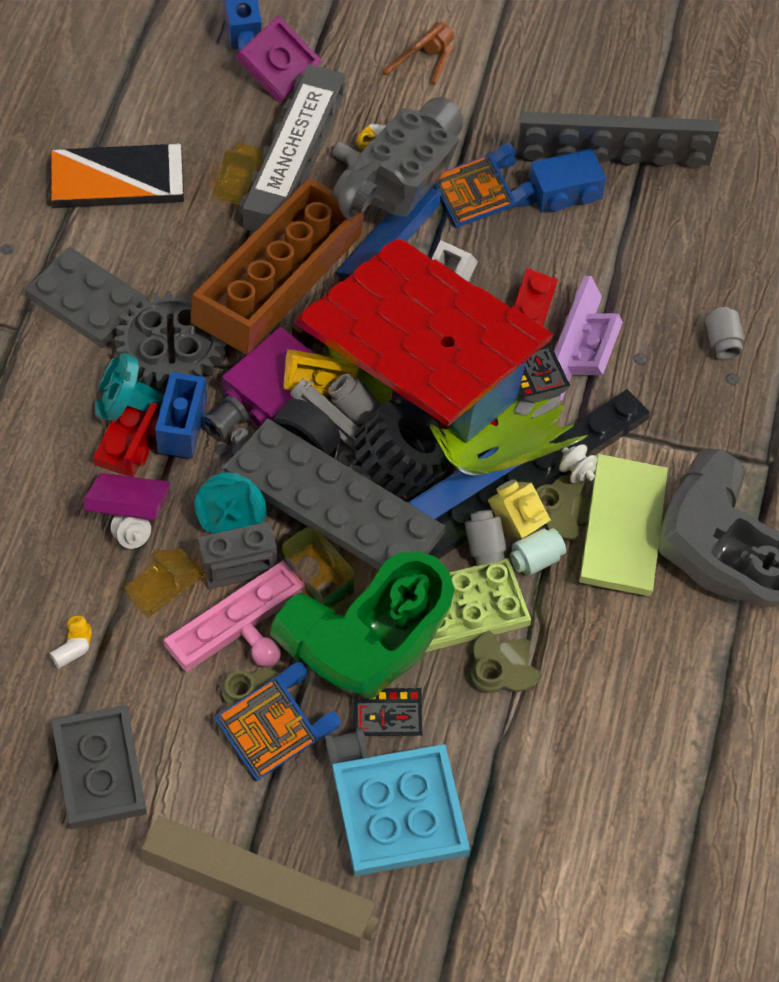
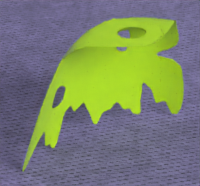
(516, 436)

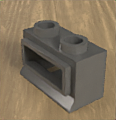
(236, 550)

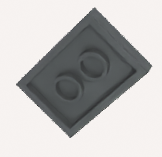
(84, 296)
(98, 767)

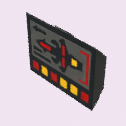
(543, 376)
(390, 713)

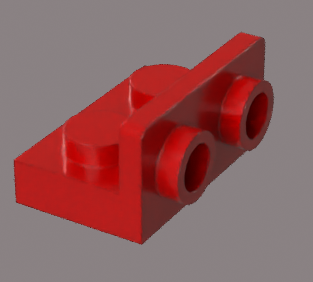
(128, 441)

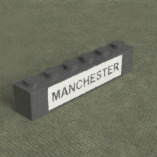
(294, 144)

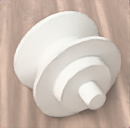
(576, 462)
(130, 531)

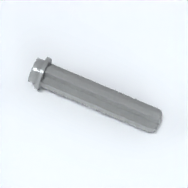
(347, 429)

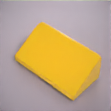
(319, 368)

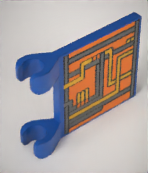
(480, 190)
(270, 726)

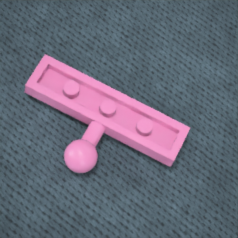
(237, 617)

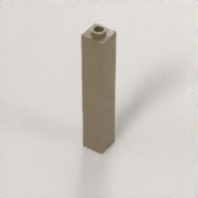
(260, 883)

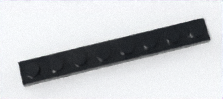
(603, 428)

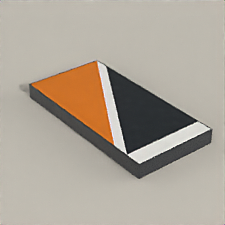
(117, 175)

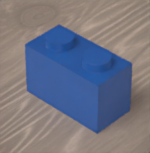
(567, 180)
(181, 415)

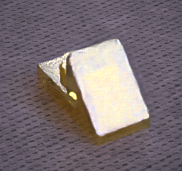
(237, 172)
(166, 579)

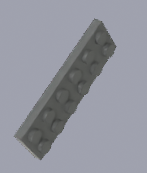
(618, 138)
(333, 497)

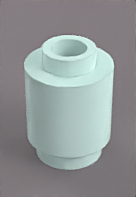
(537, 551)

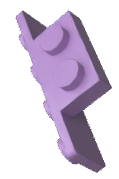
(587, 336)

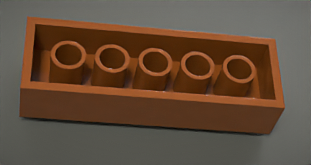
(275, 268)

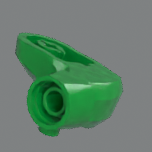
(381, 631)

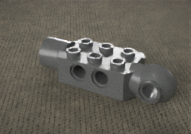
(402, 160)

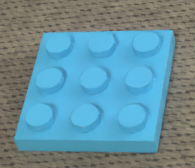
(400, 810)

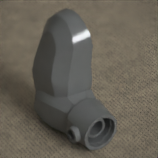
(713, 540)

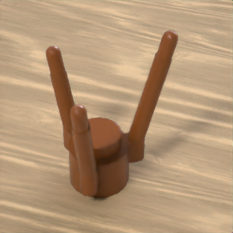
(434, 41)

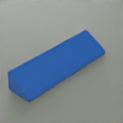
(389, 230)
(454, 490)

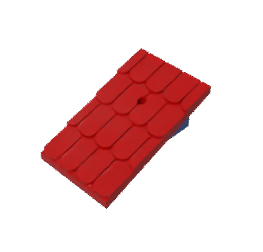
(428, 336)

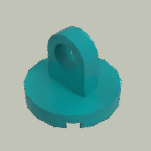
(123, 389)
(229, 503)

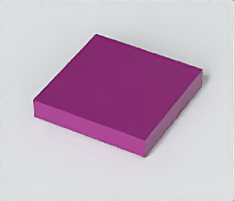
(277, 58)
(127, 496)

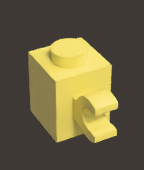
(519, 508)

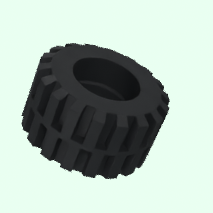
(401, 448)

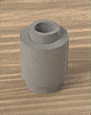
(725, 333)
(353, 398)
(485, 537)

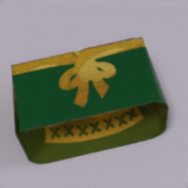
(313, 544)

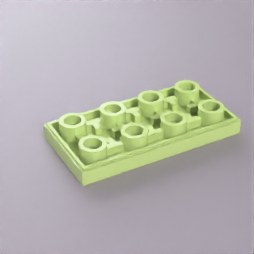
(624, 525)
(482, 601)

